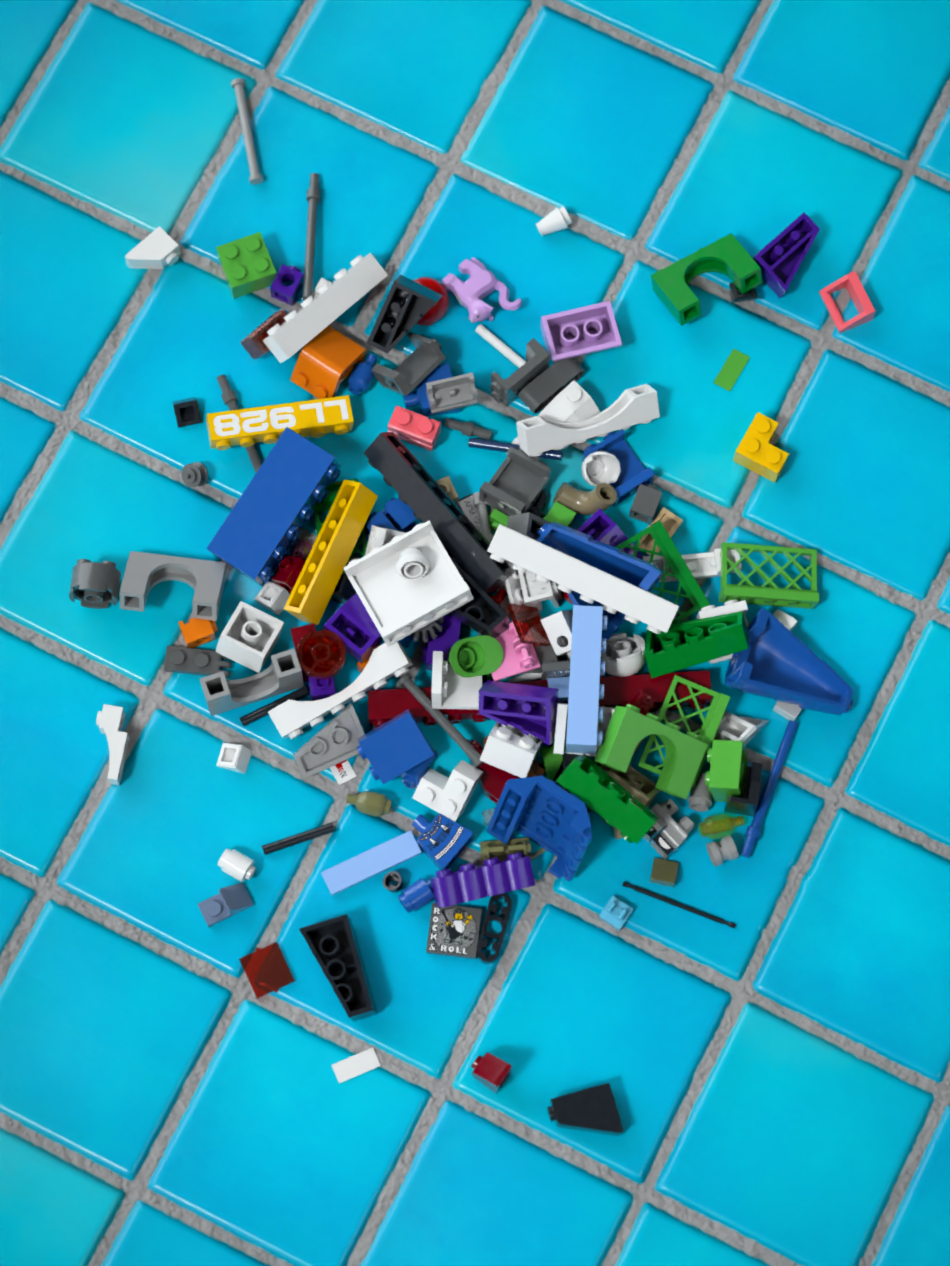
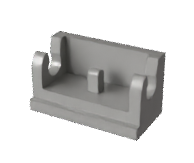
(452, 393)

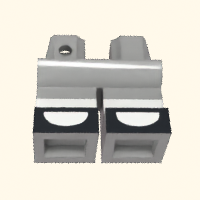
(673, 834)

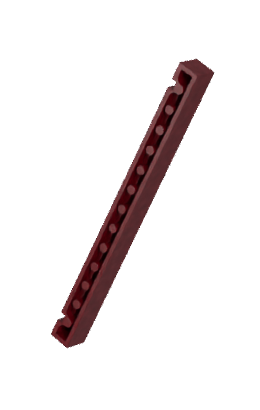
(387, 704)

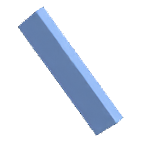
(371, 863)

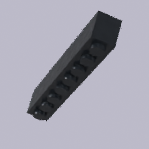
(432, 504)

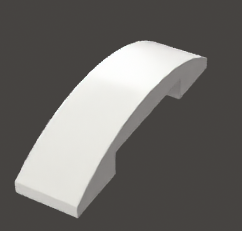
(701, 565)

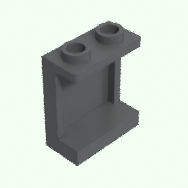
(536, 363)
(516, 483)

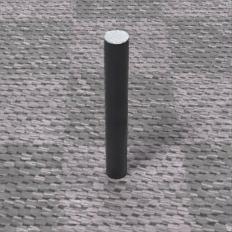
(263, 711)
(298, 838)

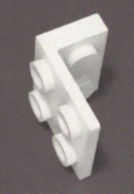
(537, 591)
(452, 690)

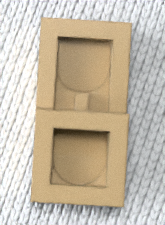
(670, 523)

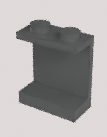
(413, 368)

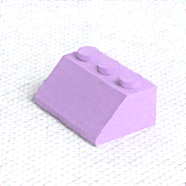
(580, 331)

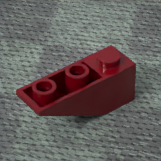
(493, 778)

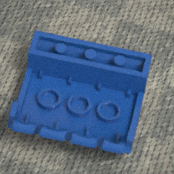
(546, 817)

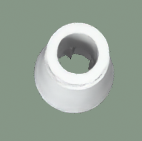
(554, 221)

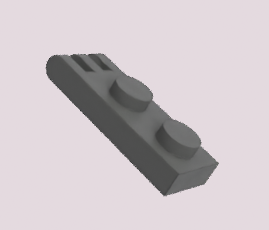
(195, 661)

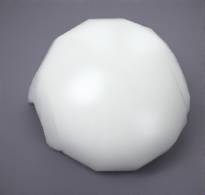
(600, 468)

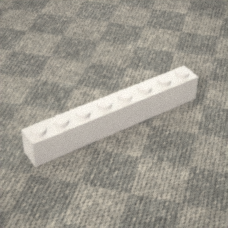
(582, 578)

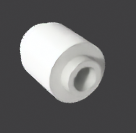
(236, 865)

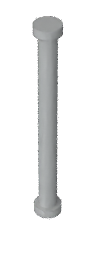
(255, 178)

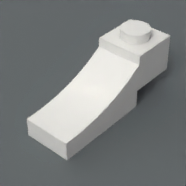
(110, 723)

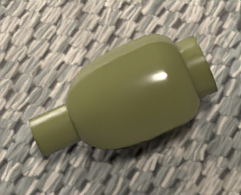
(370, 803)

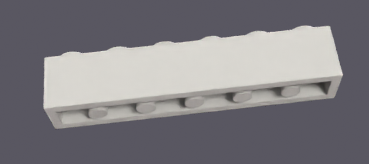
(325, 307)

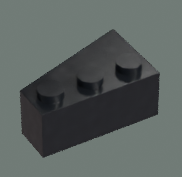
(400, 312)

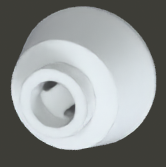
(412, 564)

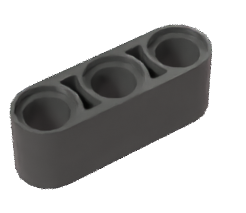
(550, 383)

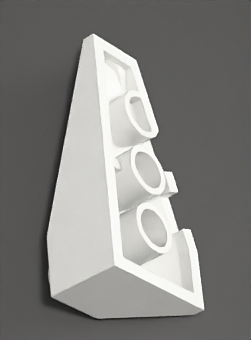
(568, 406)

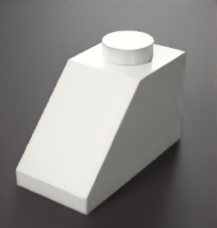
(154, 252)

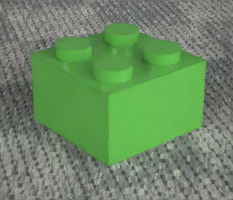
(246, 265)
(727, 769)

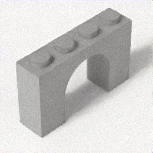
(149, 569)
(279, 678)

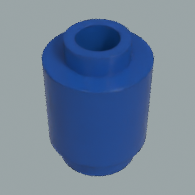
(416, 895)

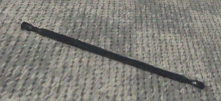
(678, 904)

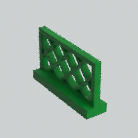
(677, 565)

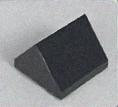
(737, 296)

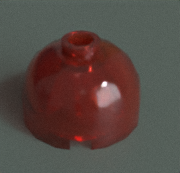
(321, 654)

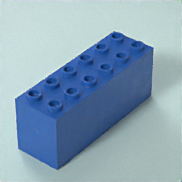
(275, 507)

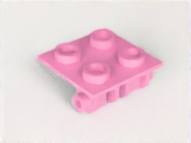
(516, 655)

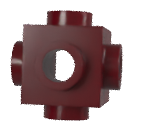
(289, 571)

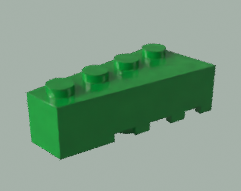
(695, 642)
(608, 798)

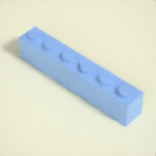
(585, 678)

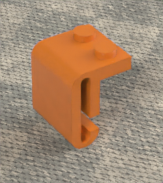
(326, 362)

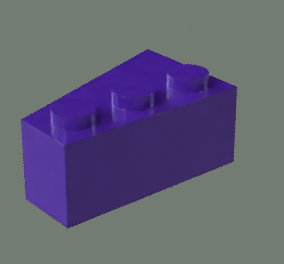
(521, 706)

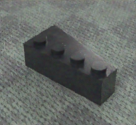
(481, 612)
(341, 961)

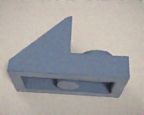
(225, 904)

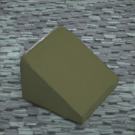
(664, 872)

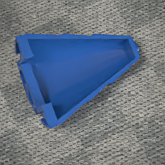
(604, 558)
(786, 670)

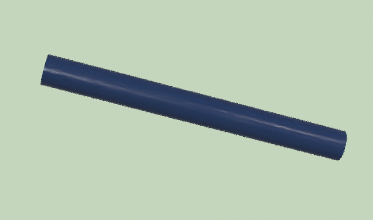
(503, 447)

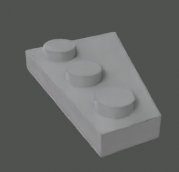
(331, 744)

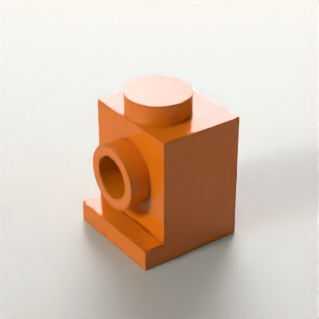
(198, 632)

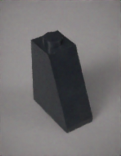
(587, 1111)

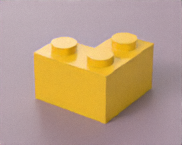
(757, 452)

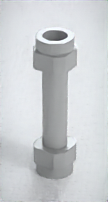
(483, 517)

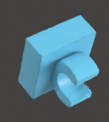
(615, 913)

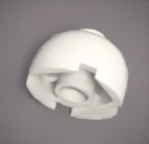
(624, 655)

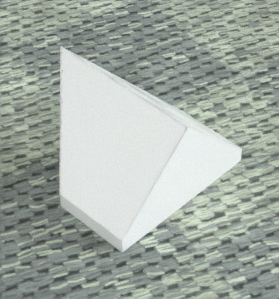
(739, 727)

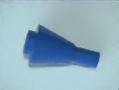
(413, 776)

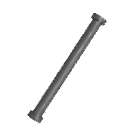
(407, 681)

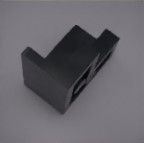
(748, 804)

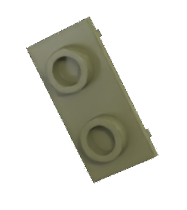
(498, 849)

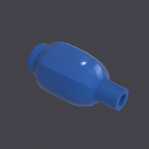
(362, 376)

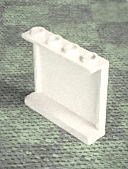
(402, 604)

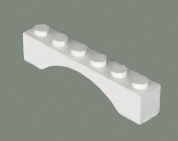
(631, 408)
(383, 664)

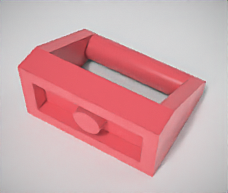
(858, 296)

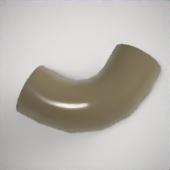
(586, 501)

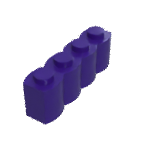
(483, 880)

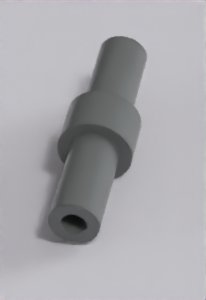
(468, 428)

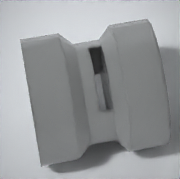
(722, 851)

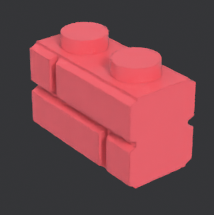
(414, 428)

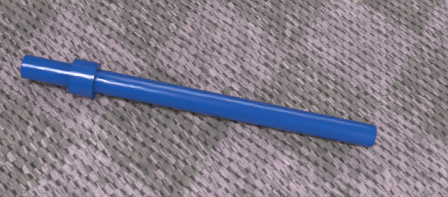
(753, 832)

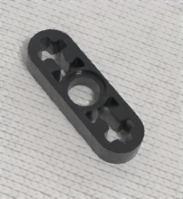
(505, 911)

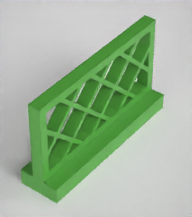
(769, 595)
(708, 728)

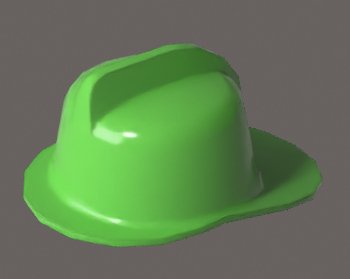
(476, 656)

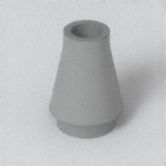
(700, 796)

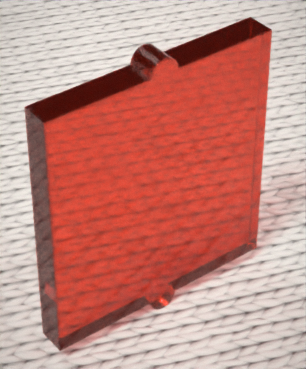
(528, 625)
(266, 970)

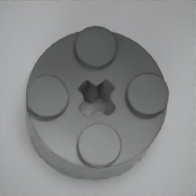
(95, 584)

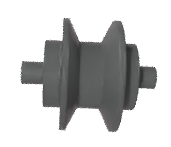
(194, 474)

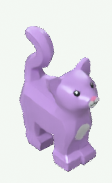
(476, 288)

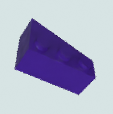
(785, 253)

